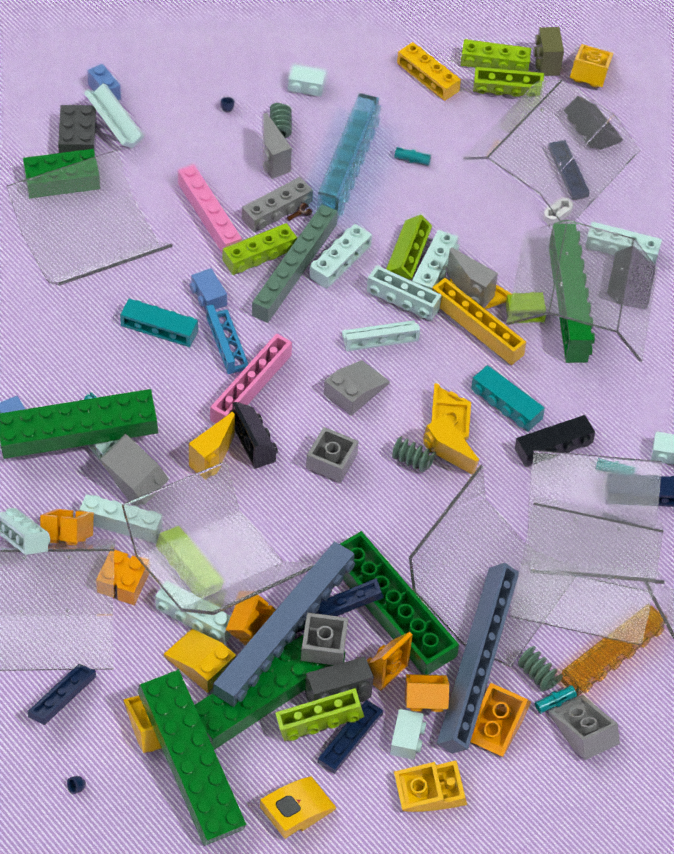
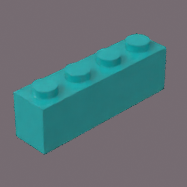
(159, 322)
(507, 398)

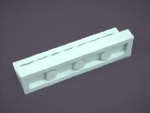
(115, 116)
(381, 335)

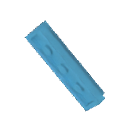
(223, 342)

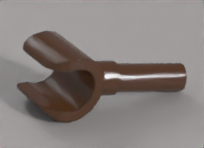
(303, 206)

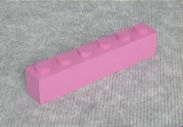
(207, 207)
(253, 377)

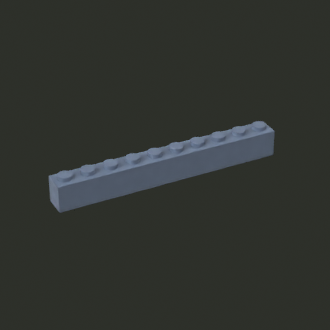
(283, 624)
(478, 658)

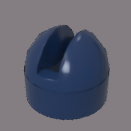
(227, 104)
(76, 784)

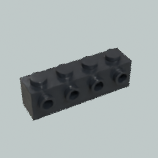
(556, 438)

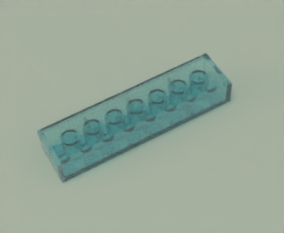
(350, 153)

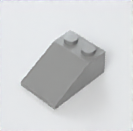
(275, 149)
(472, 277)
(354, 386)
(133, 469)
(585, 727)

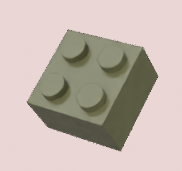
(549, 51)

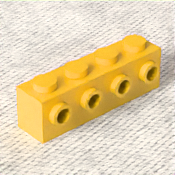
(428, 71)

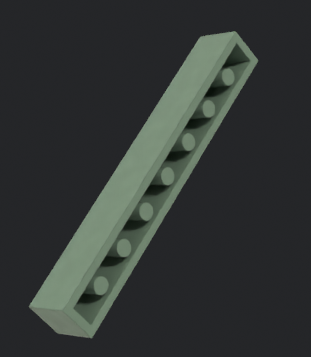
(294, 263)

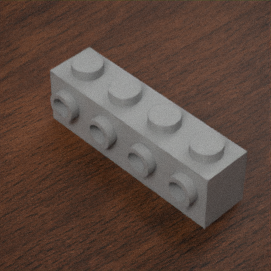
(276, 204)

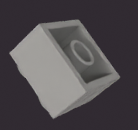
(332, 454)
(324, 639)

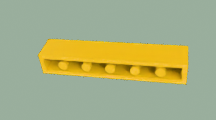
(480, 322)

